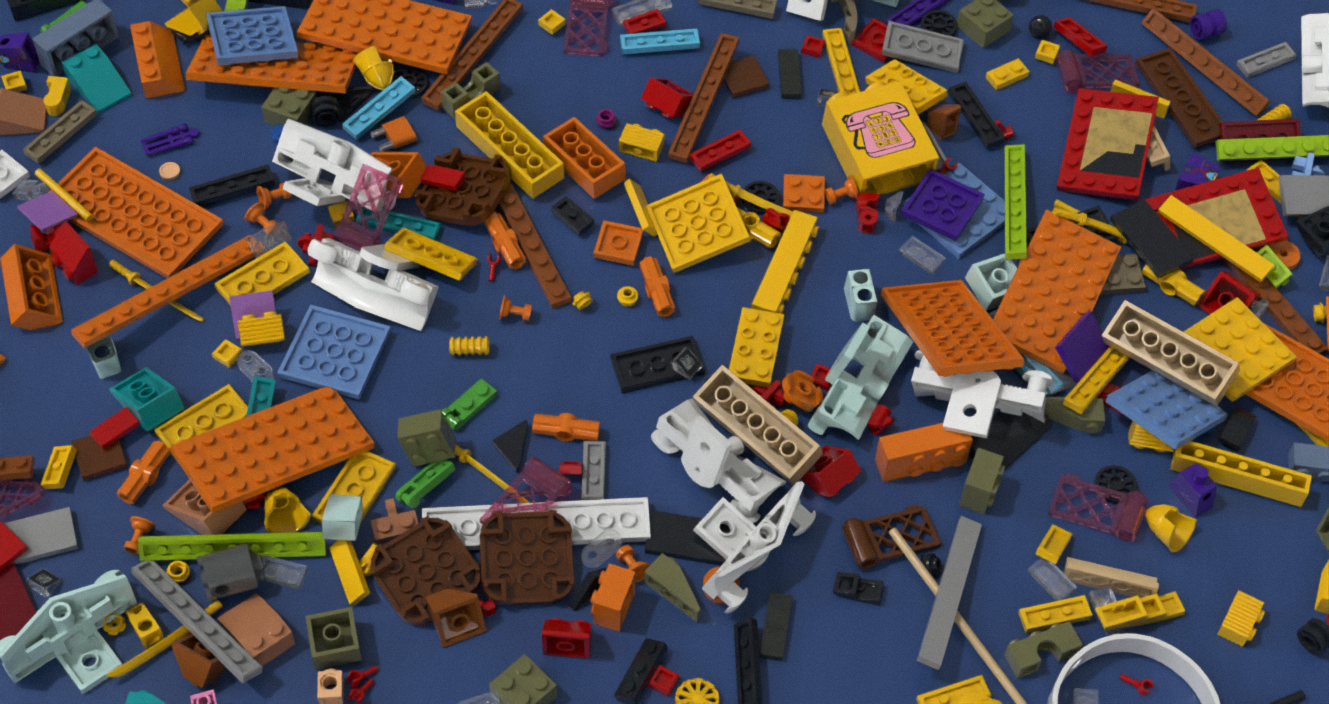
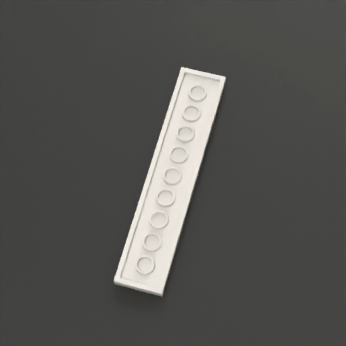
(586, 518)

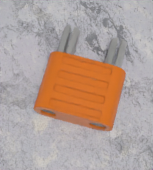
(397, 132)

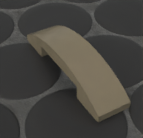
(850, 12)

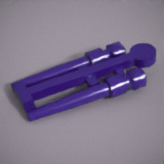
(170, 142)

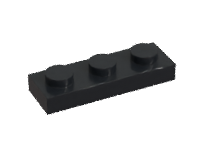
(641, 671)

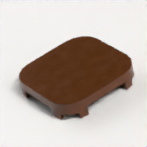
(476, 196)
(526, 557)
(422, 564)

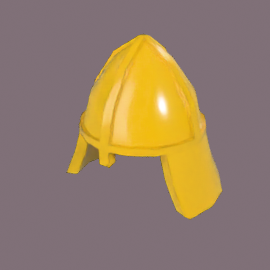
(375, 70)
(284, 512)
(1170, 525)

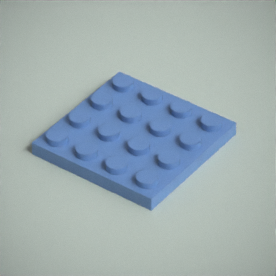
(251, 35)
(984, 222)
(334, 351)
(1166, 409)

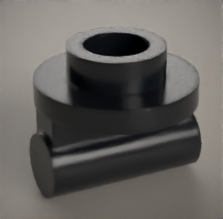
(932, 563)

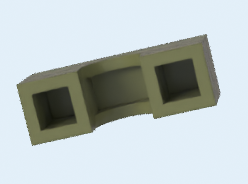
(483, 79)
(1058, 639)

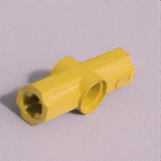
(759, 230)
(1177, 283)

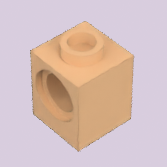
(334, 695)

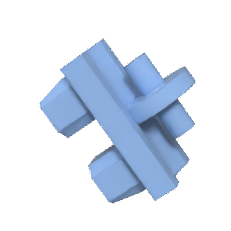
(1305, 165)

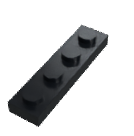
(976, 115)
(232, 185)
(747, 662)

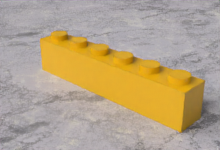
(786, 262)
(1244, 473)

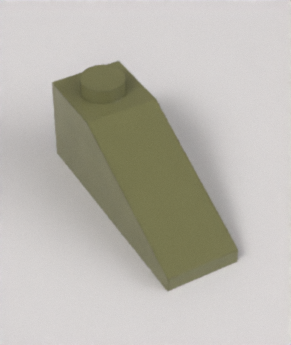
(1090, 421)
(669, 581)

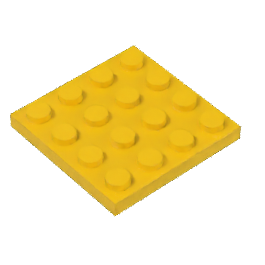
(698, 223)
(1247, 340)

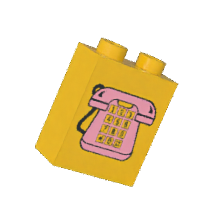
(879, 138)

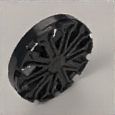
(939, 23)
(413, 80)
(762, 193)
(1115, 481)

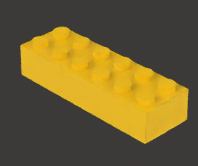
(500, 133)

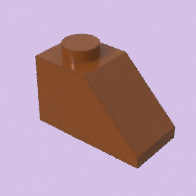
(944, 120)

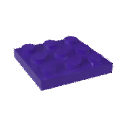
(942, 204)

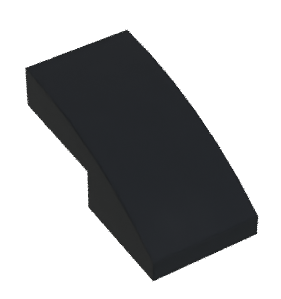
(1237, 428)
(857, 589)

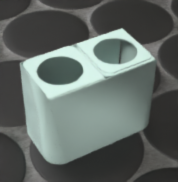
(864, 309)
(108, 365)
(342, 517)

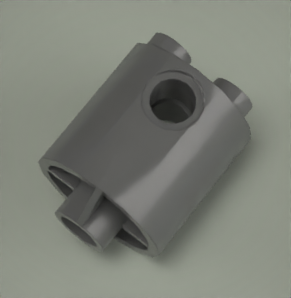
(230, 571)

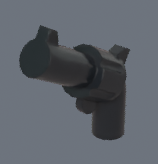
(189, 39)

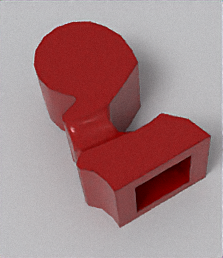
(866, 212)
(42, 241)

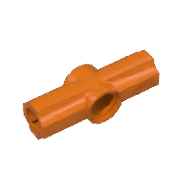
(505, 241)
(657, 286)
(566, 427)
(143, 472)

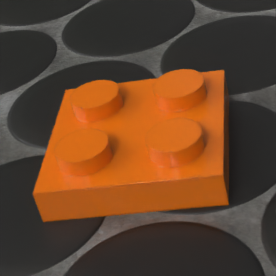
(804, 193)
(618, 243)

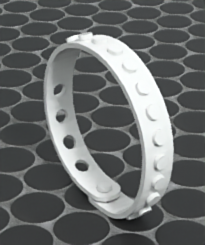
(1148, 647)

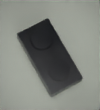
(572, 215)

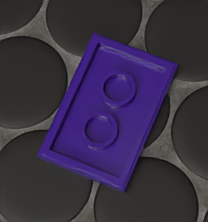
(1082, 346)

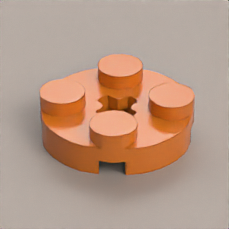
(801, 390)

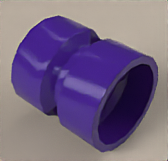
(1208, 24)

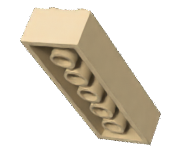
(1171, 353)
(758, 425)

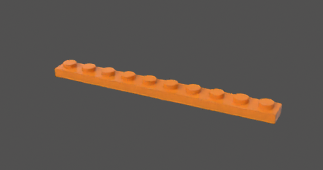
(162, 293)

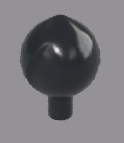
(1040, 26)

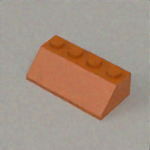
(157, 59)
(30, 288)

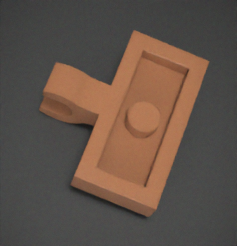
(394, 524)

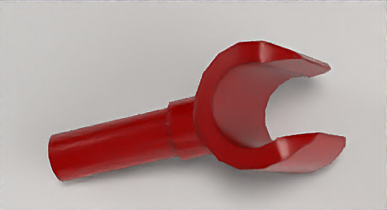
(1006, 131)
(946, 167)
(493, 266)
(487, 608)
(356, 676)
(1139, 685)
(358, 694)

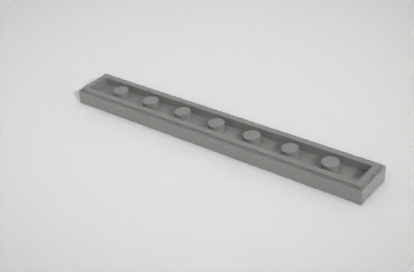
(949, 593)
(197, 621)

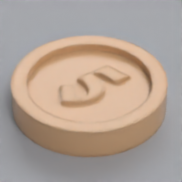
(169, 171)

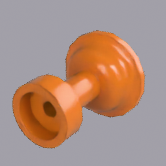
(849, 189)
(266, 196)
(256, 213)
(507, 308)
(141, 527)
(626, 554)

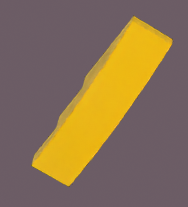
(1140, 611)

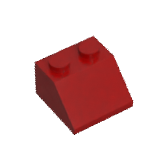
(667, 97)
(72, 255)
(1225, 289)
(832, 471)
(566, 638)

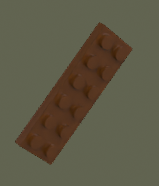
(1188, 103)

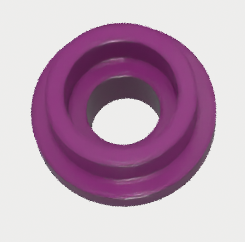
(606, 118)

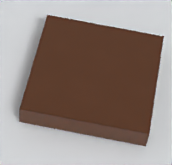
(745, 77)
(95, 461)

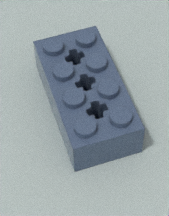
(74, 34)

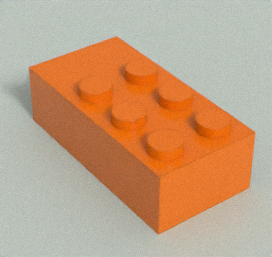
(585, 157)
(921, 452)

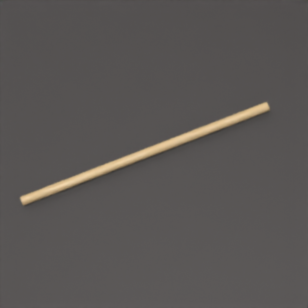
(959, 620)

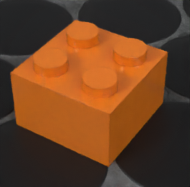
(613, 597)

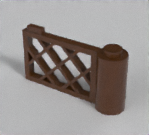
(864, 544)

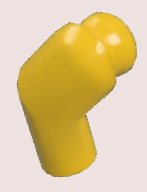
(365, 561)

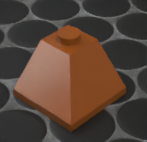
(455, 615)
(196, 661)

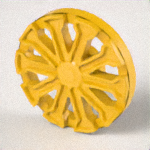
(696, 696)

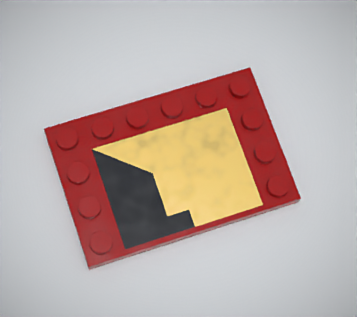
(1108, 144)
(1233, 203)

